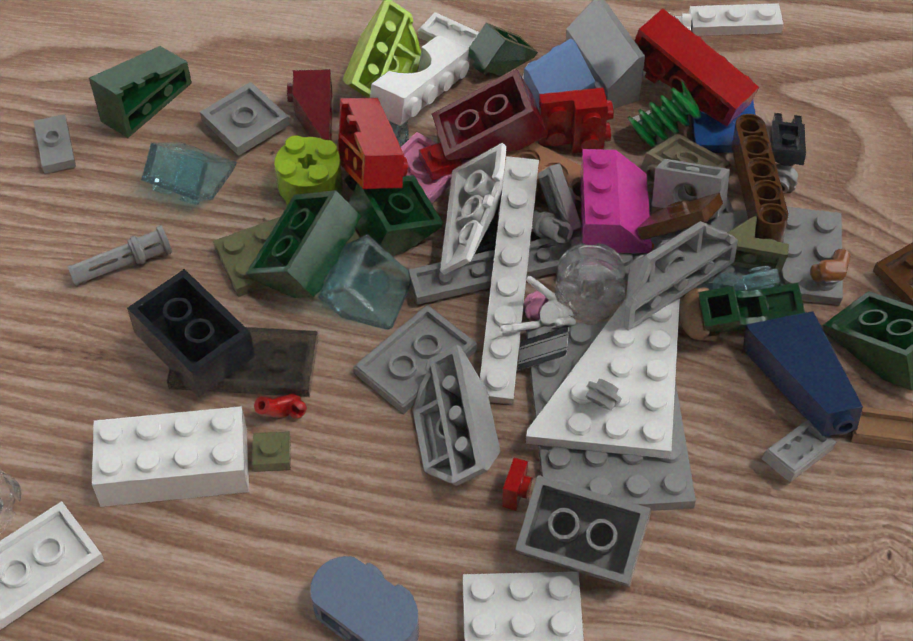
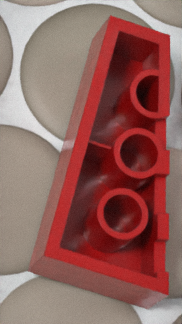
(679, 56)

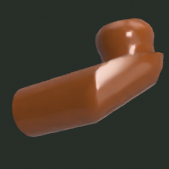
(831, 270)

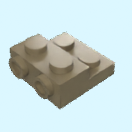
(684, 150)

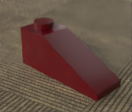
(313, 101)

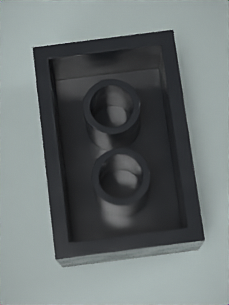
(191, 332)

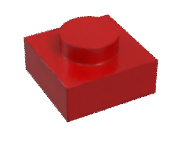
(435, 161)
(516, 484)

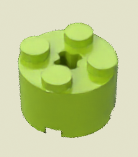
(307, 167)

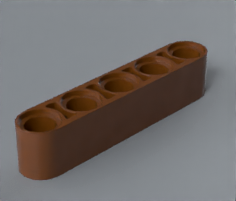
(759, 177)

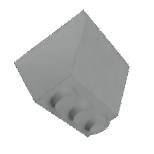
(608, 52)

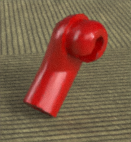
(281, 406)

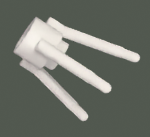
(551, 313)

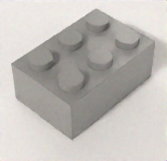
(583, 531)

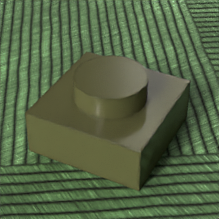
(271, 451)

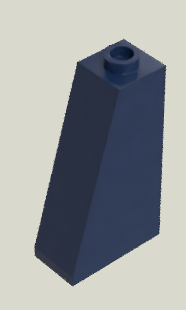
(806, 370)

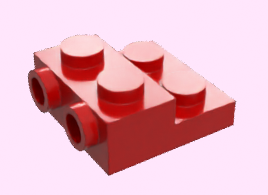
(576, 118)

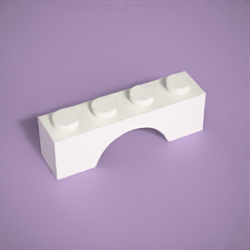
(407, 93)

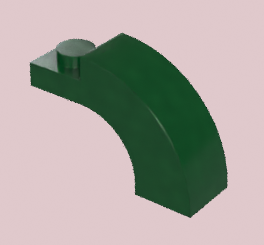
(732, 309)

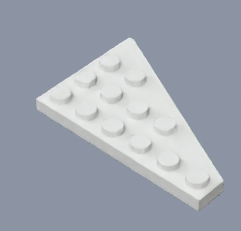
(642, 369)

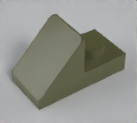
(757, 252)

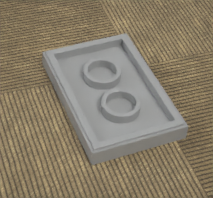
(399, 362)

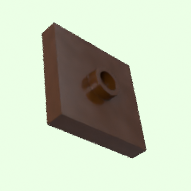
(680, 216)

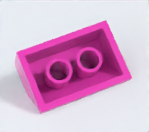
(613, 201)

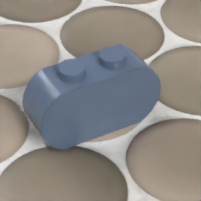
(362, 604)

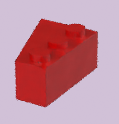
(369, 145)

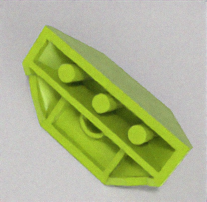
(384, 46)

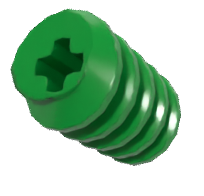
(665, 116)

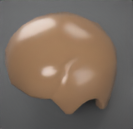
(691, 317)

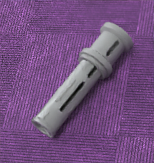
(81, 273)

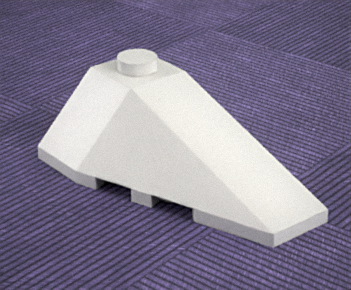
(471, 206)

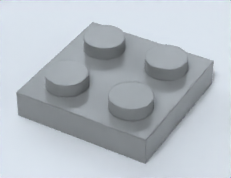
(244, 118)

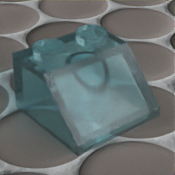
(186, 171)
(366, 284)

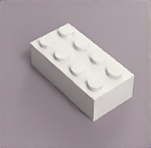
(170, 456)

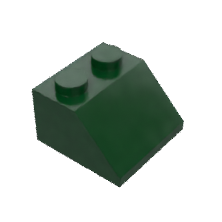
(396, 216)

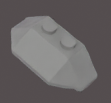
(675, 269)
(454, 419)

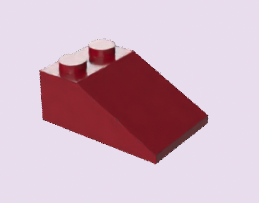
(490, 116)

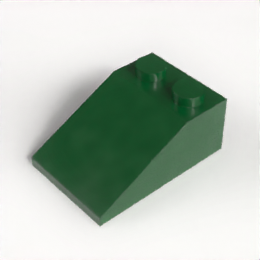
(878, 335)

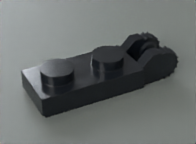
(788, 140)

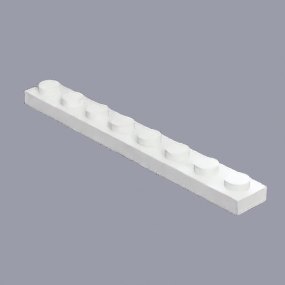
(509, 278)

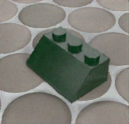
(305, 244)

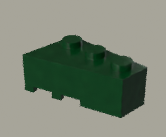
(139, 89)

